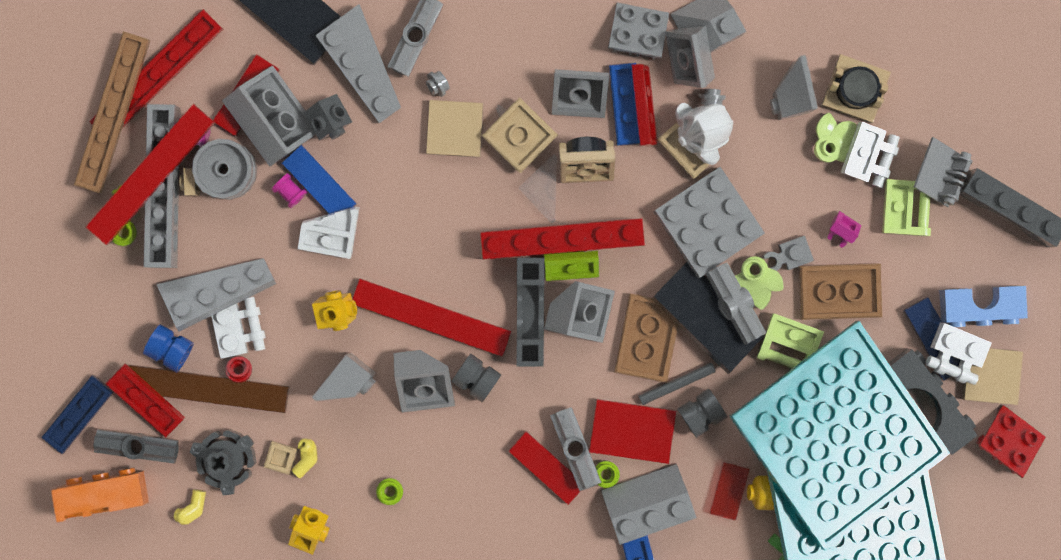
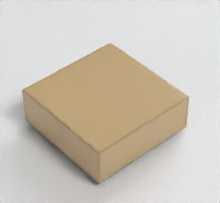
(280, 457)

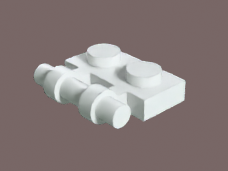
(864, 152)
(230, 330)
(961, 345)

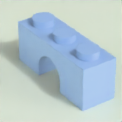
(1008, 304)

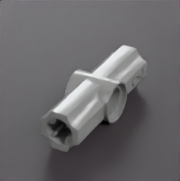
(407, 51)
(735, 303)
(582, 465)

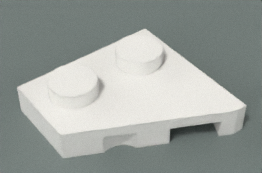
(330, 233)

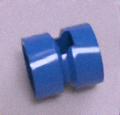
(166, 347)

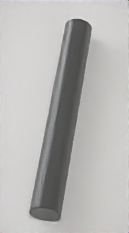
(677, 383)

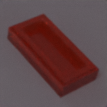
(729, 490)

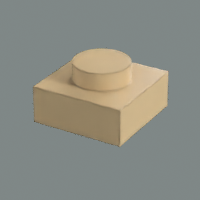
(188, 184)

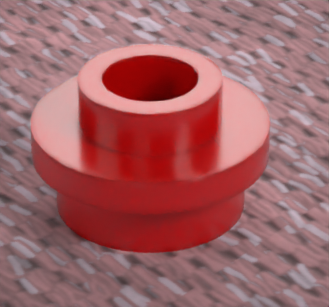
(235, 362)

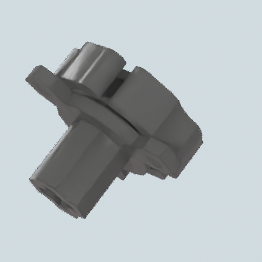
(208, 461)

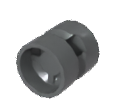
(476, 378)
(702, 412)

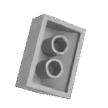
(270, 115)
(648, 504)

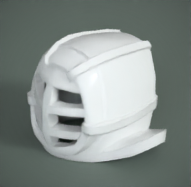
(704, 130)

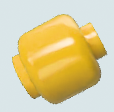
(760, 493)

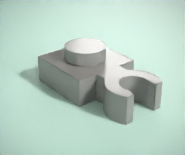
(793, 254)

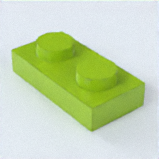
(571, 265)

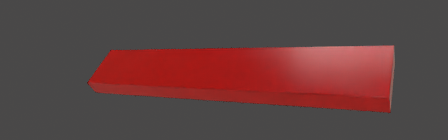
(171, 61)
(150, 174)
(431, 317)

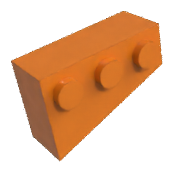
(100, 494)

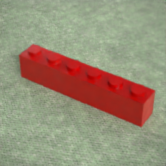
(562, 239)

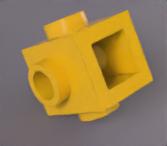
(334, 310)
(308, 529)

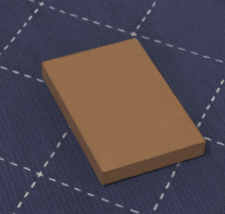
(840, 291)
(646, 340)

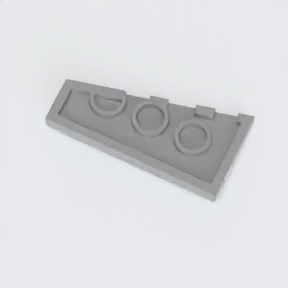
(358, 58)
(210, 292)

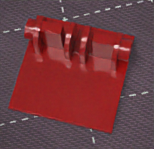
(1011, 441)

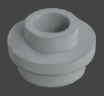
(437, 83)
(711, 96)

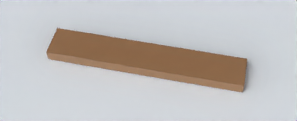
(112, 112)

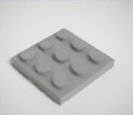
(709, 222)

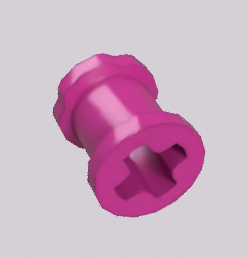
(289, 190)

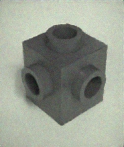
(328, 118)

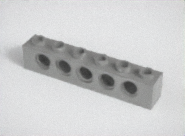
(163, 205)

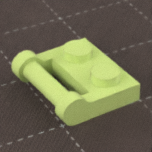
(899, 206)
(792, 335)

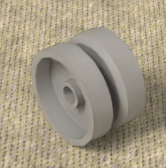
(208, 165)

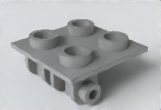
(638, 31)
(941, 173)

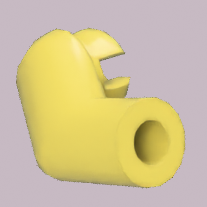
(308, 455)
(192, 511)

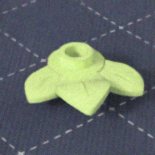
(836, 136)
(760, 284)

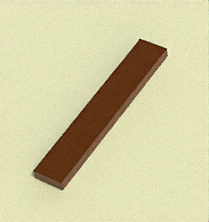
(215, 389)

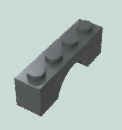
(1013, 206)
(530, 312)
(949, 424)

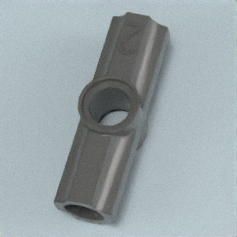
(120, 445)

